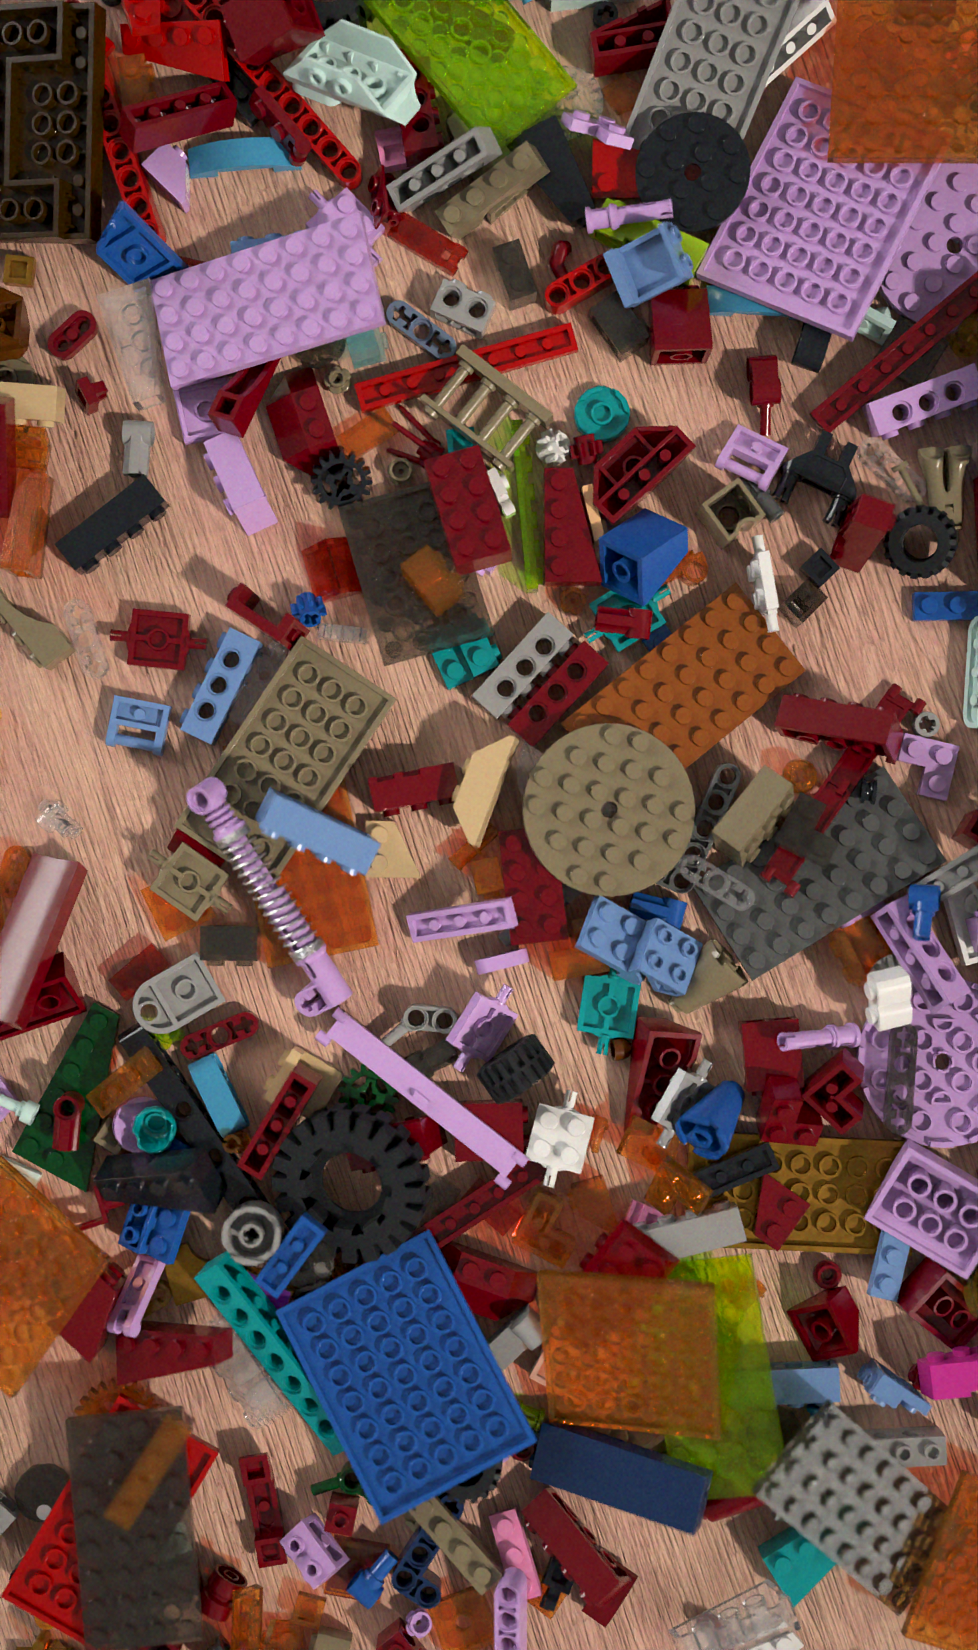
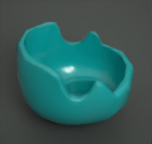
(154, 1129)

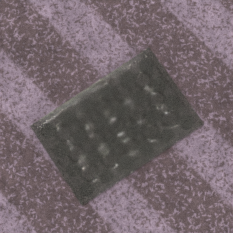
(383, 536)

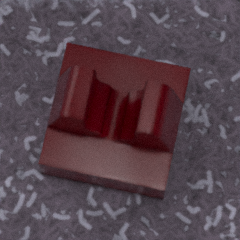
(90, 394)

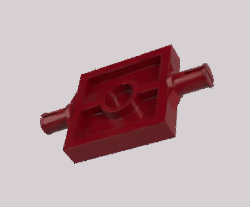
(158, 639)

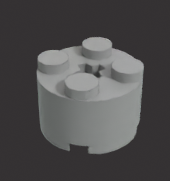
(238, 1239)

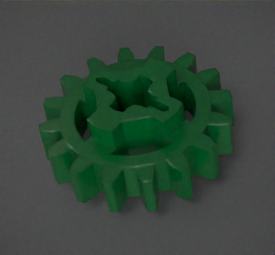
(355, 1091)

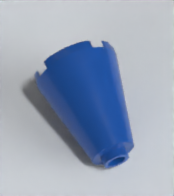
(712, 1120)

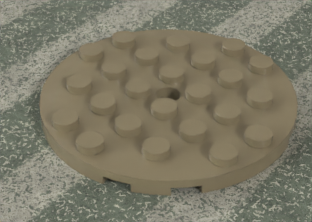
(650, 800)

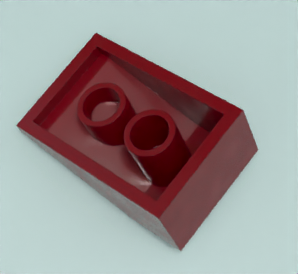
(938, 1303)

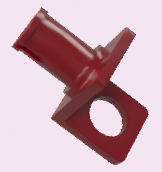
(104, 1207)

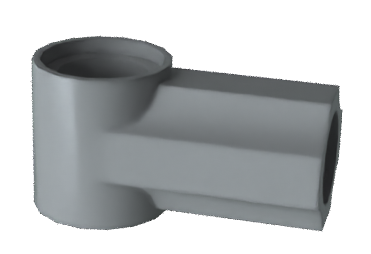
(137, 438)

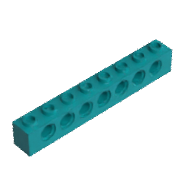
(259, 1327)

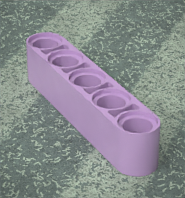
(511, 1611)

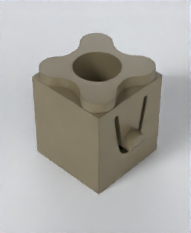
(745, 507)

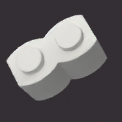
(888, 998)

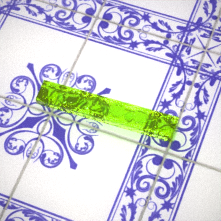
(528, 519)

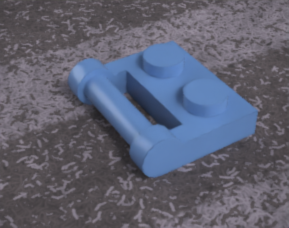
(142, 716)

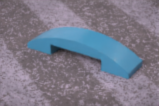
(238, 155)
(727, 303)

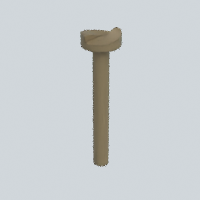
(911, 487)

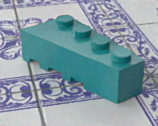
(794, 1563)

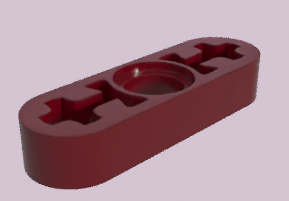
(197, 1035)

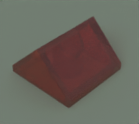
(331, 569)

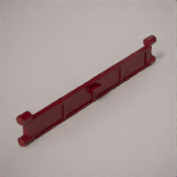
(836, 791)

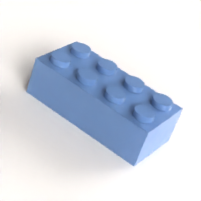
(317, 831)

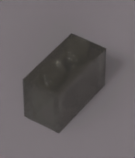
(514, 274)
(619, 326)
(230, 943)

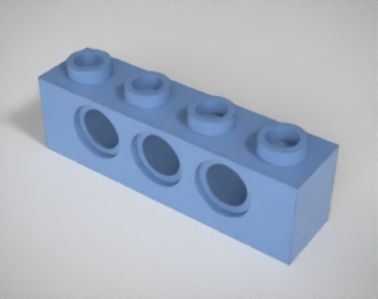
(211, 728)

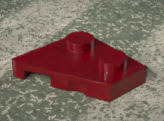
(777, 1212)

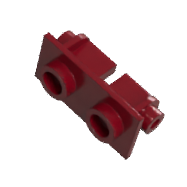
(382, 205)

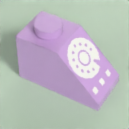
(170, 173)

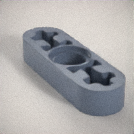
(409, 313)

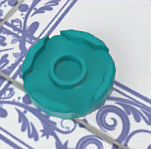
(602, 413)

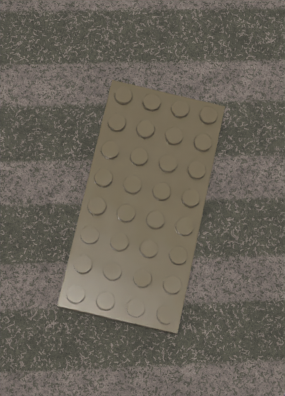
(295, 741)

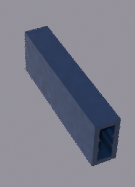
(621, 1475)

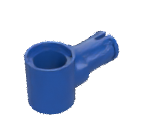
(923, 902)
(367, 1584)

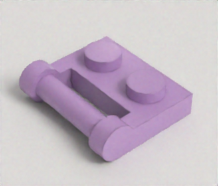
(754, 450)

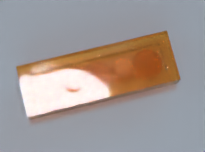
(124, 1082)

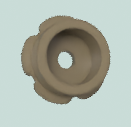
(337, 387)
(395, 466)

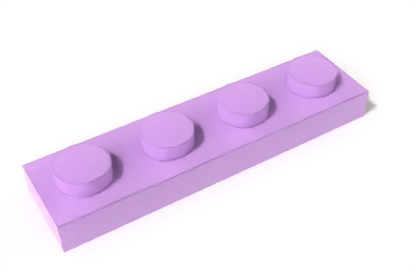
(462, 920)

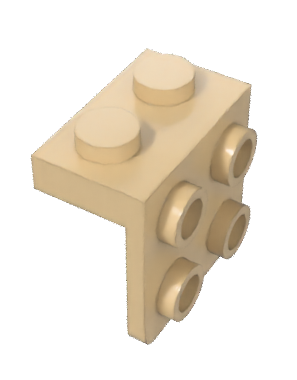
(324, 1090)

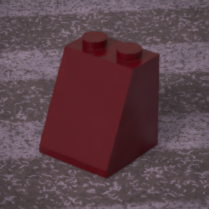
(270, 27)
(680, 327)
(87, 1326)

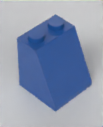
(641, 555)

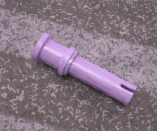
(614, 216)
(828, 1037)

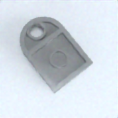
(178, 995)

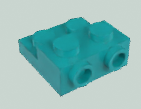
(467, 662)

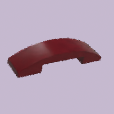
(264, 1508)

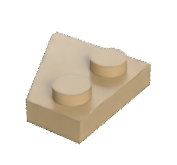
(393, 856)

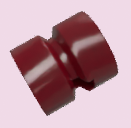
(218, 1595)

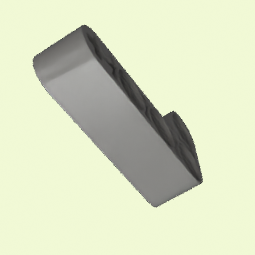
(516, 1335)

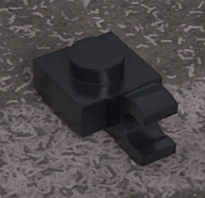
(556, 1583)

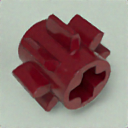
(586, 449)

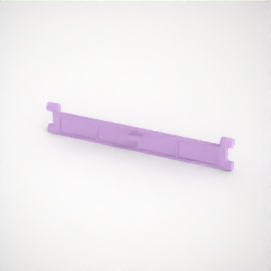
(424, 1094)

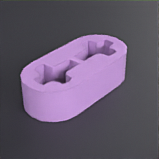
(501, 961)

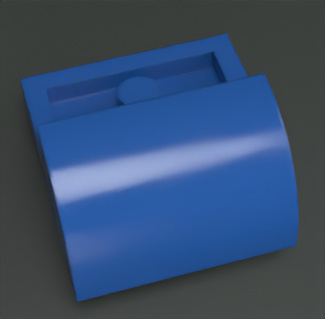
(154, 1231)

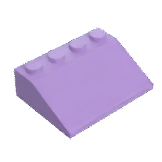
(929, 1208)

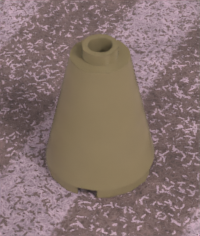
(711, 979)

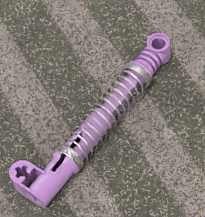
(304, 946)

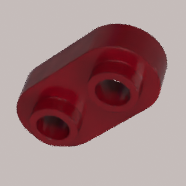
(70, 333)

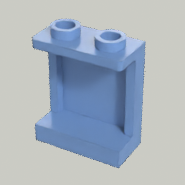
(649, 265)

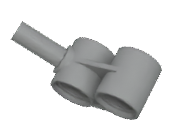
(429, 1024)

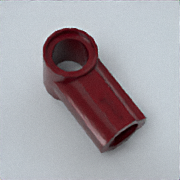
(631, 622)
(67, 1123)

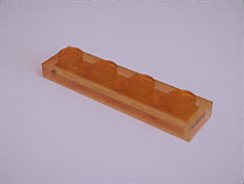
(148, 1471)

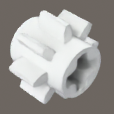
(552, 447)

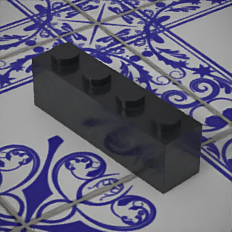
(112, 525)

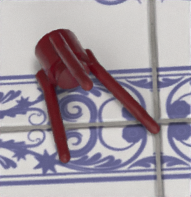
(427, 448)

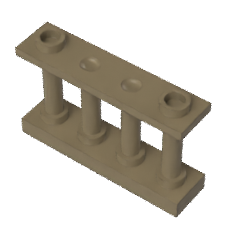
(513, 397)

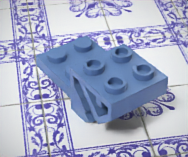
(639, 947)

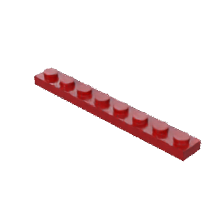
(433, 376)

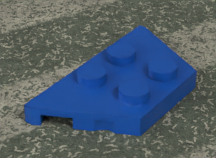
(135, 248)

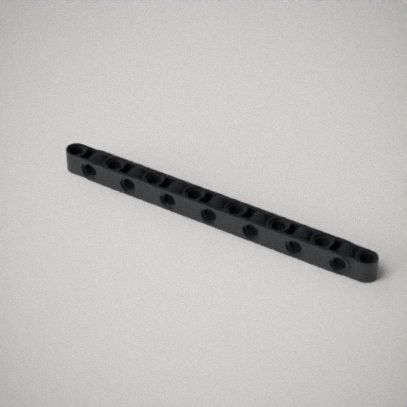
(198, 1127)

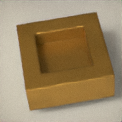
(19, 271)

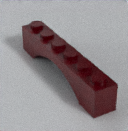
(240, 398)

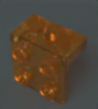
(858, 949)

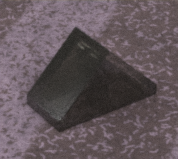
(802, 603)

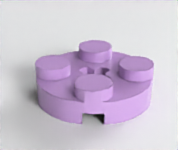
(125, 1118)

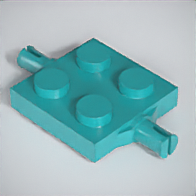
(615, 600)
(608, 1008)

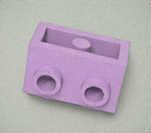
(314, 1550)

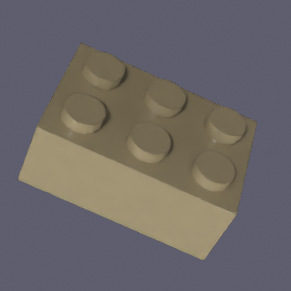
(754, 816)

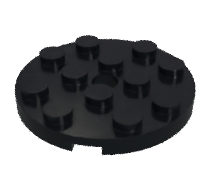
(698, 141)

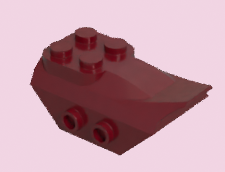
(629, 1253)

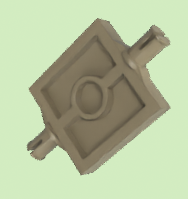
(189, 881)

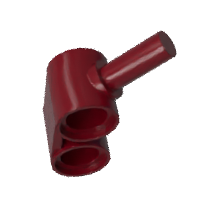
(764, 387)

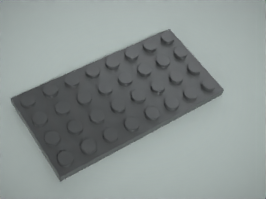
(876, 856)

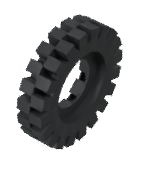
(357, 1132)

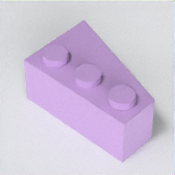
(239, 482)

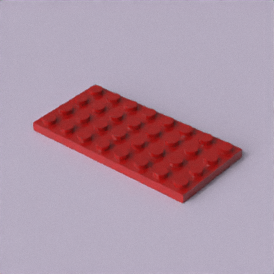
(48, 1574)

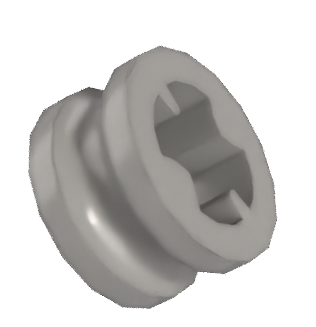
(923, 732)

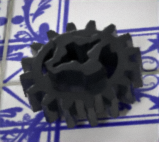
(332, 474)

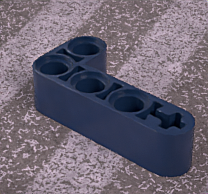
(418, 1565)

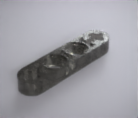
(904, 1078)

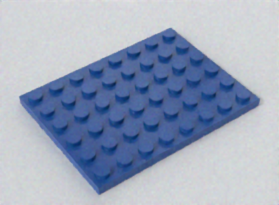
(406, 1376)

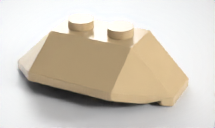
(482, 786)

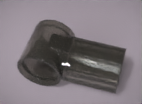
(433, 1057)

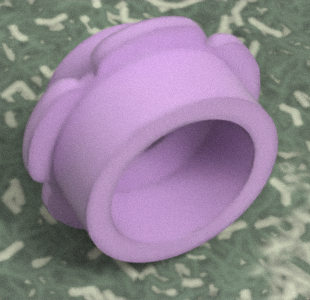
(425, 1625)

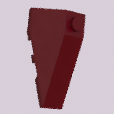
(656, 1055)

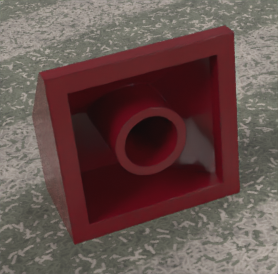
(827, 1324)

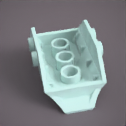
(358, 70)

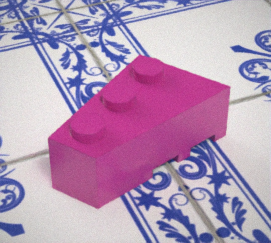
(949, 1373)

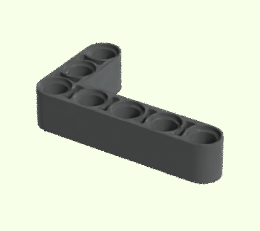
(704, 812)

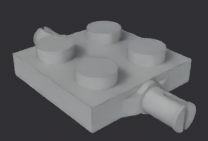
(682, 1093)

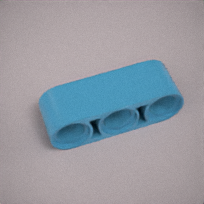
(218, 1095)

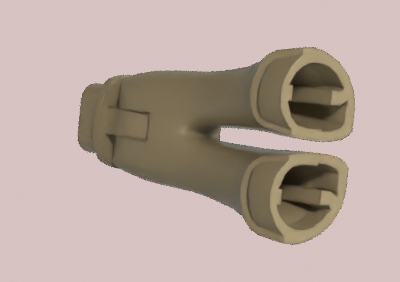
(956, 464)

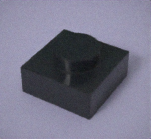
(819, 568)

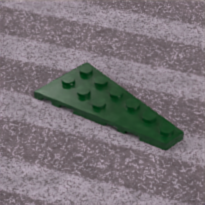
(81, 1070)

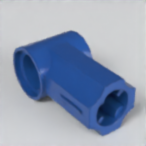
(653, 907)

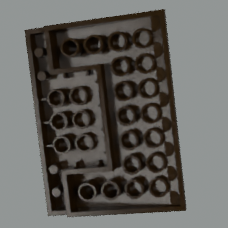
(51, 121)

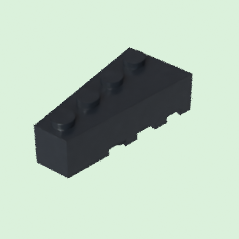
(165, 1180)

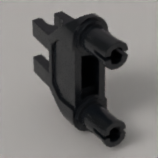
(822, 474)

